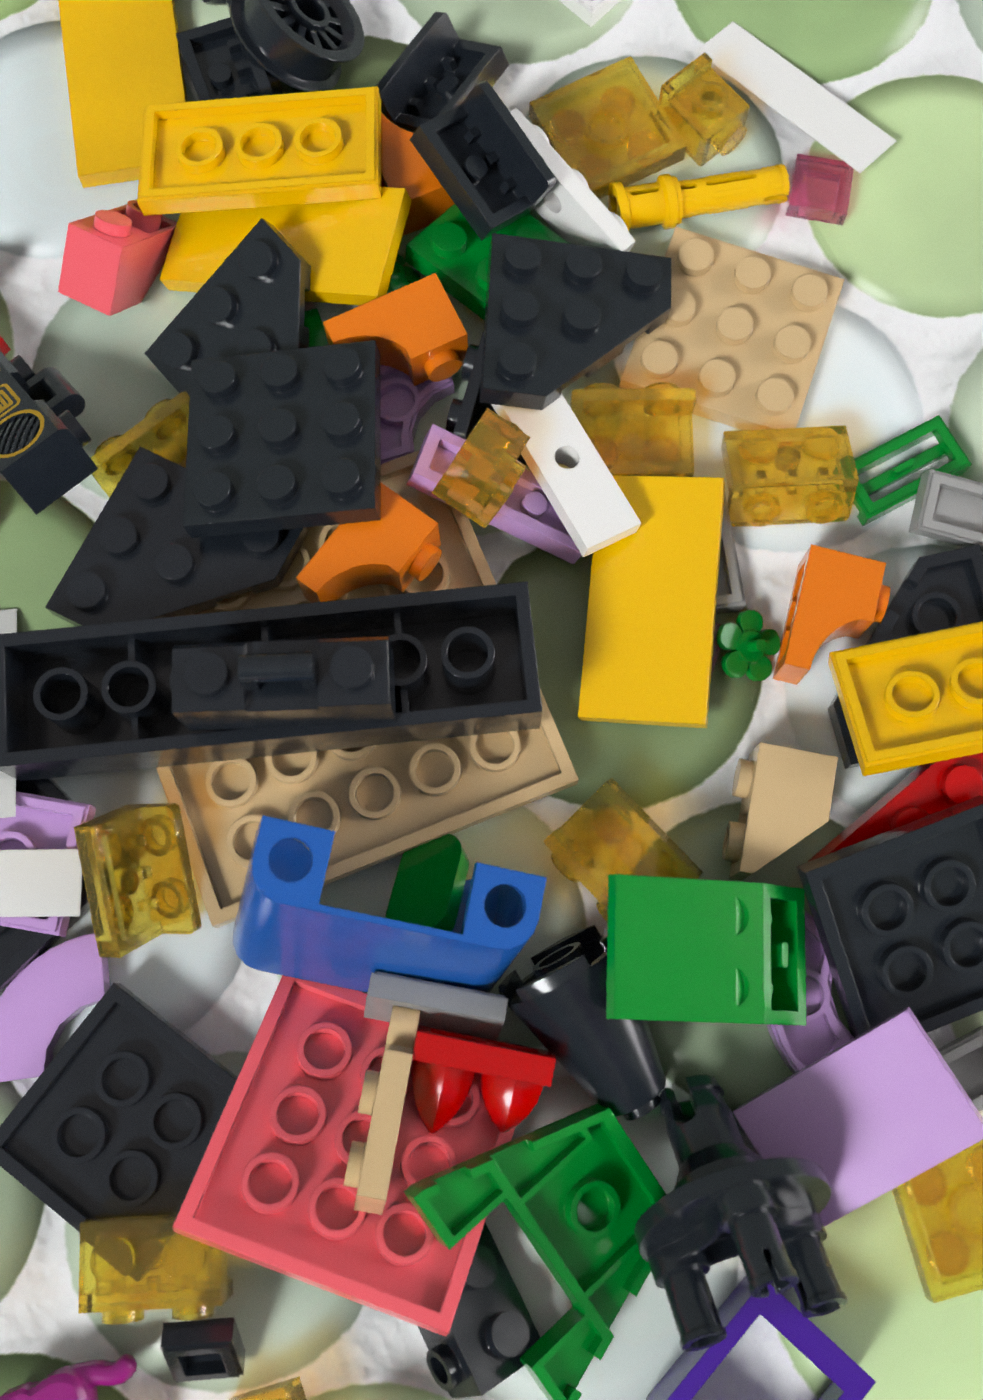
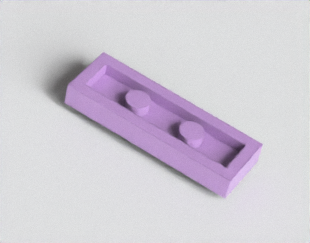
(524, 514)

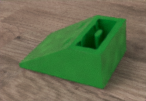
(705, 951)

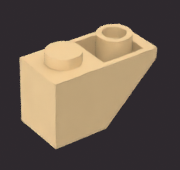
(782, 802)

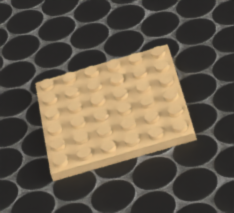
(374, 795)

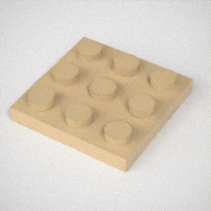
(737, 333)

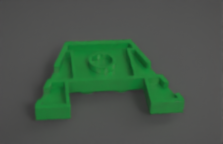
(578, 1202)

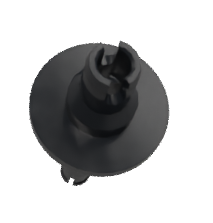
(730, 1207)

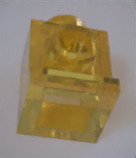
(704, 110)
(484, 469)

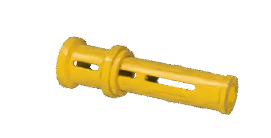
(672, 200)

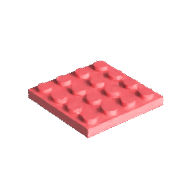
(282, 1156)

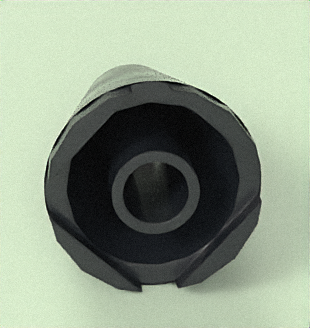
(567, 1013)

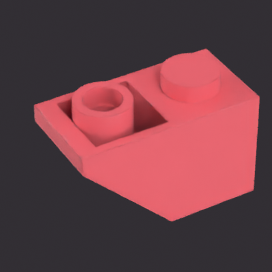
(114, 257)

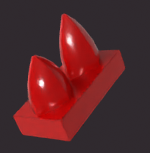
(447, 1066)

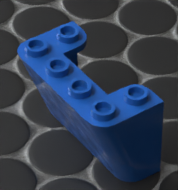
(292, 935)

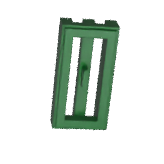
(947, 446)

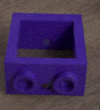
(737, 1315)

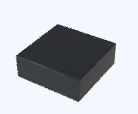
(203, 1349)

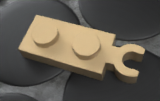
(383, 1098)

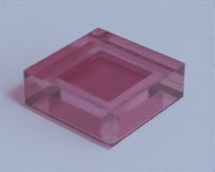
(819, 189)

